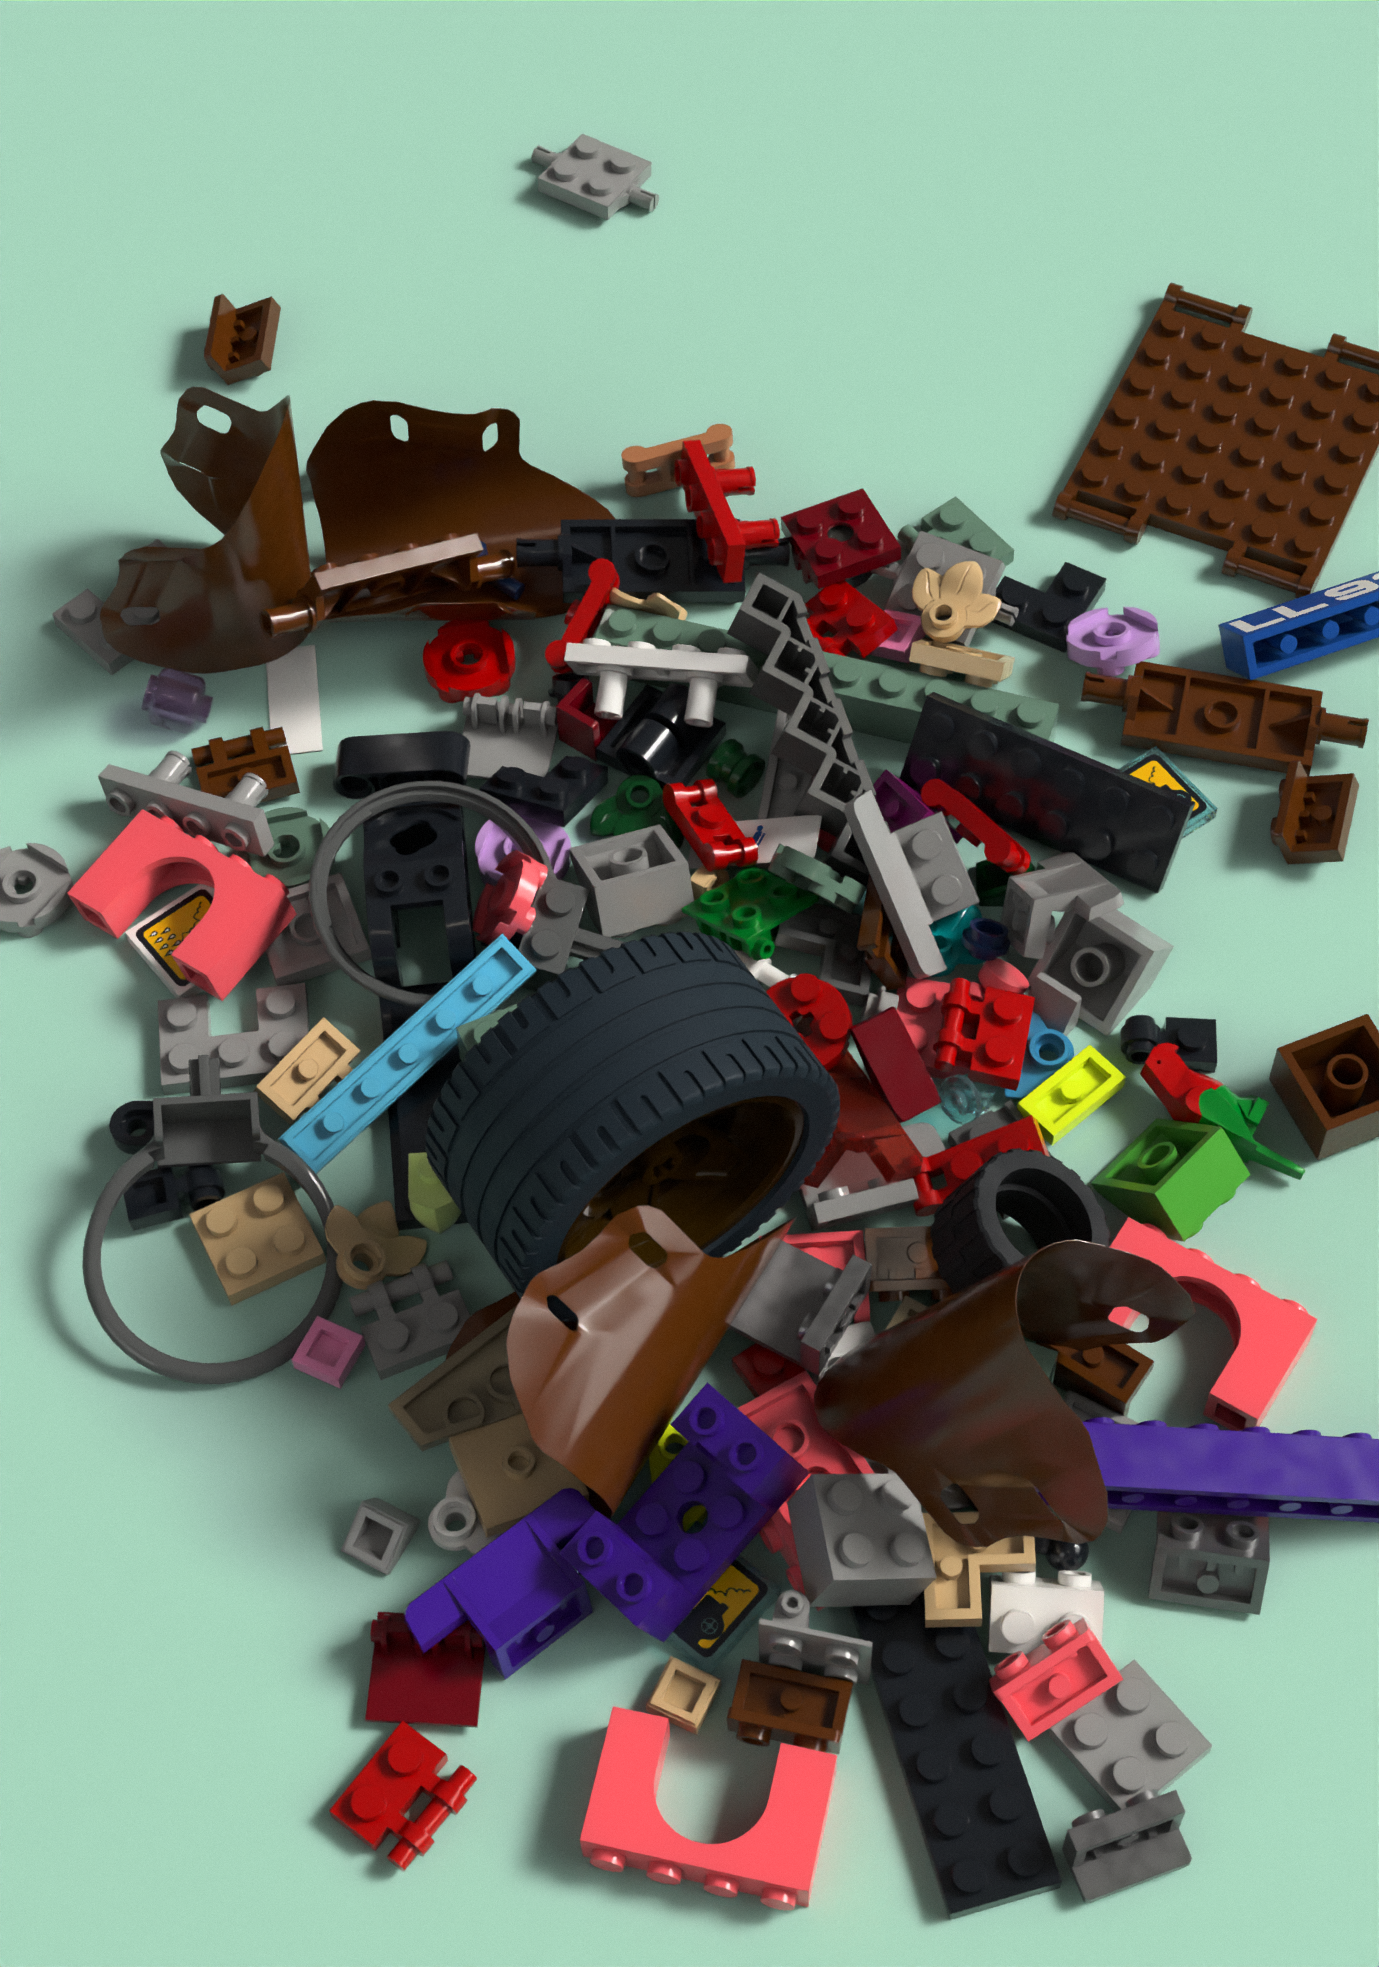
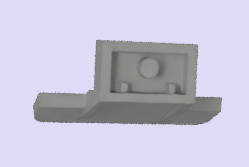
(915, 876)
(1057, 885)
(859, 1190)

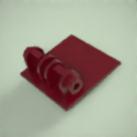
(424, 1687)

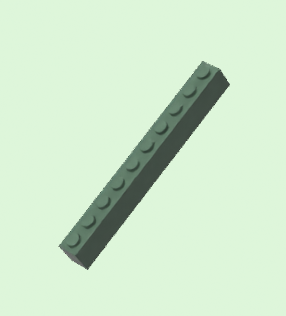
(874, 695)

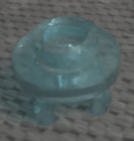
(962, 1099)

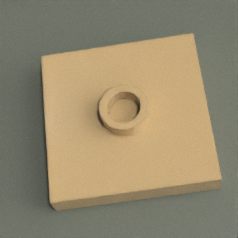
(507, 1473)

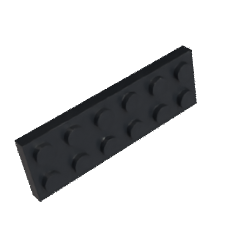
(1049, 791)
(957, 1760)

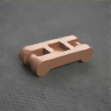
(638, 460)

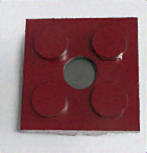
(840, 540)

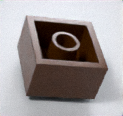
(1332, 1085)

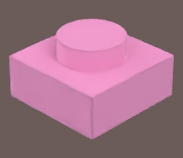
(899, 644)
(328, 1352)

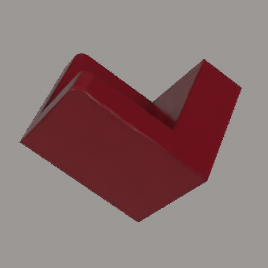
(578, 723)

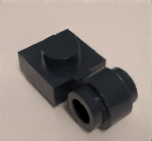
(1193, 1036)
(158, 1194)

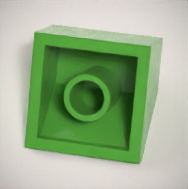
(1174, 1176)

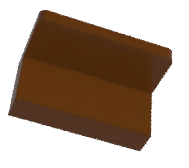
(1102, 1374)

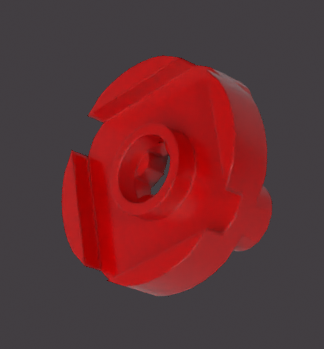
(456, 680)
(817, 999)

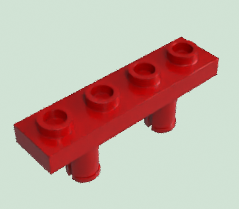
(705, 497)

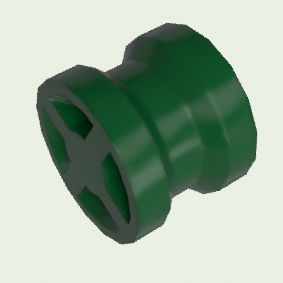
(735, 768)

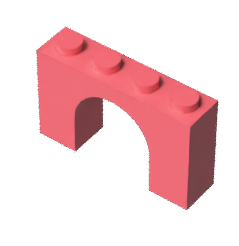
(157, 856)
(1264, 1329)
(768, 1861)

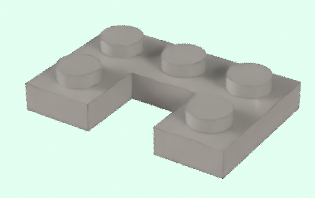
(82, 623)
(242, 1056)

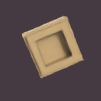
(683, 1695)

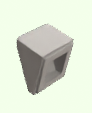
(1055, 1003)
(379, 1534)

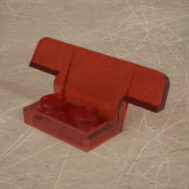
(867, 1127)

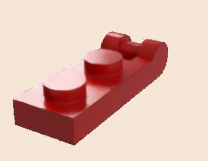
(965, 1158)

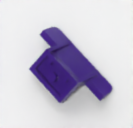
(513, 1589)

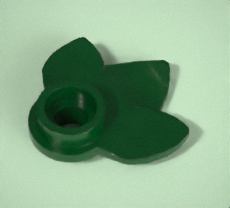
(623, 815)

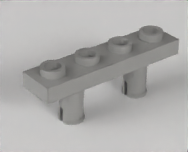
(226, 820)

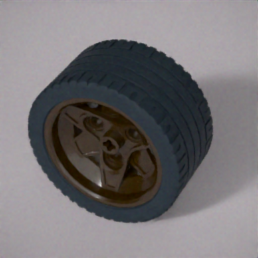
(628, 1088)

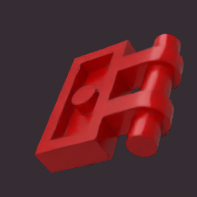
(850, 618)
(1000, 1035)
(391, 1785)

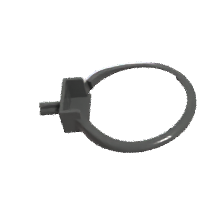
(557, 904)
(196, 1132)

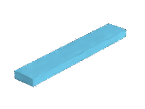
(407, 1054)

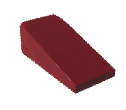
(895, 1065)

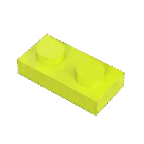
(1072, 1094)

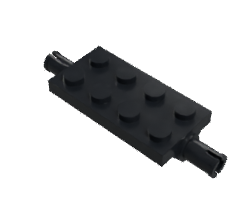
(648, 557)

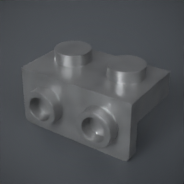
(1127, 1845)

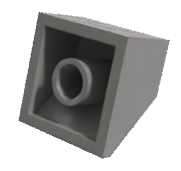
(633, 881)
(1105, 963)

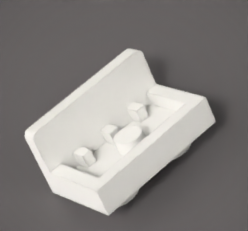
(1029, 1606)

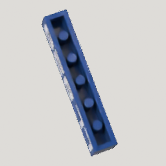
(1302, 628)

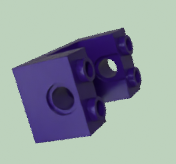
(648, 1559)

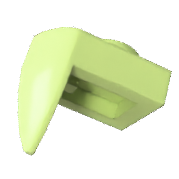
(428, 1196)

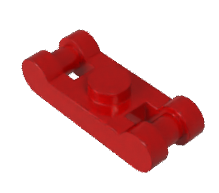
(584, 615)
(709, 825)
(976, 827)

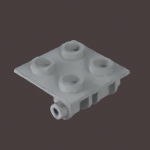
(509, 735)
(794, 1646)

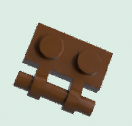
(271, 765)

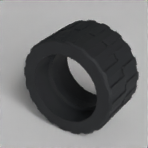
(1028, 1188)

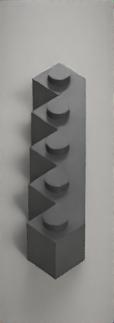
(818, 728)

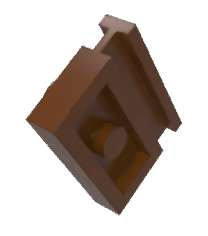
(880, 942)

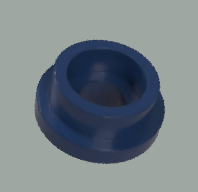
(986, 939)

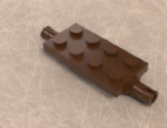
(387, 579)
(1222, 716)

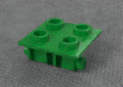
(747, 910)

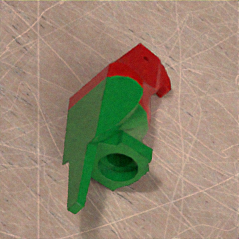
(1209, 1102)

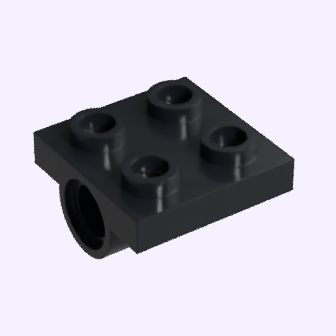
(657, 740)

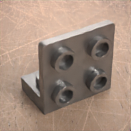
(803, 1306)
(1211, 1560)

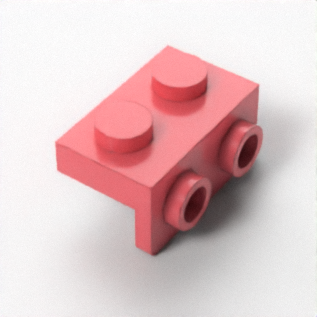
(1054, 1677)

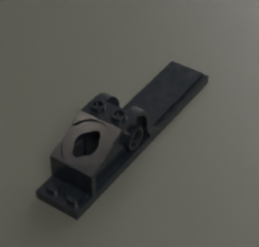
(415, 861)

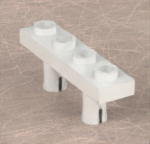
(643, 661)

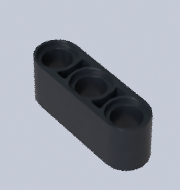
(387, 760)

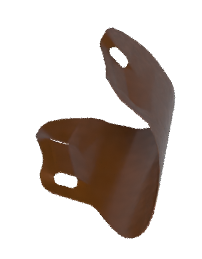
(439, 482)
(215, 593)
(615, 1377)
(971, 1407)

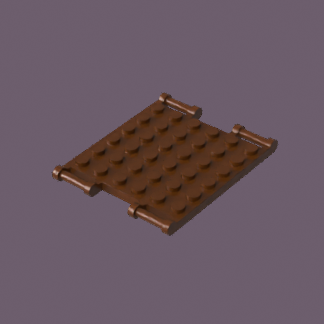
(1232, 444)

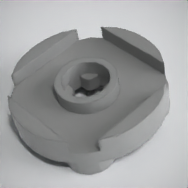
(45, 902)

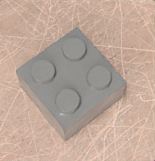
(860, 1540)

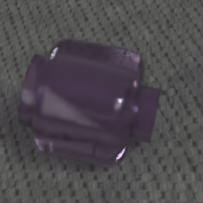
(176, 700)

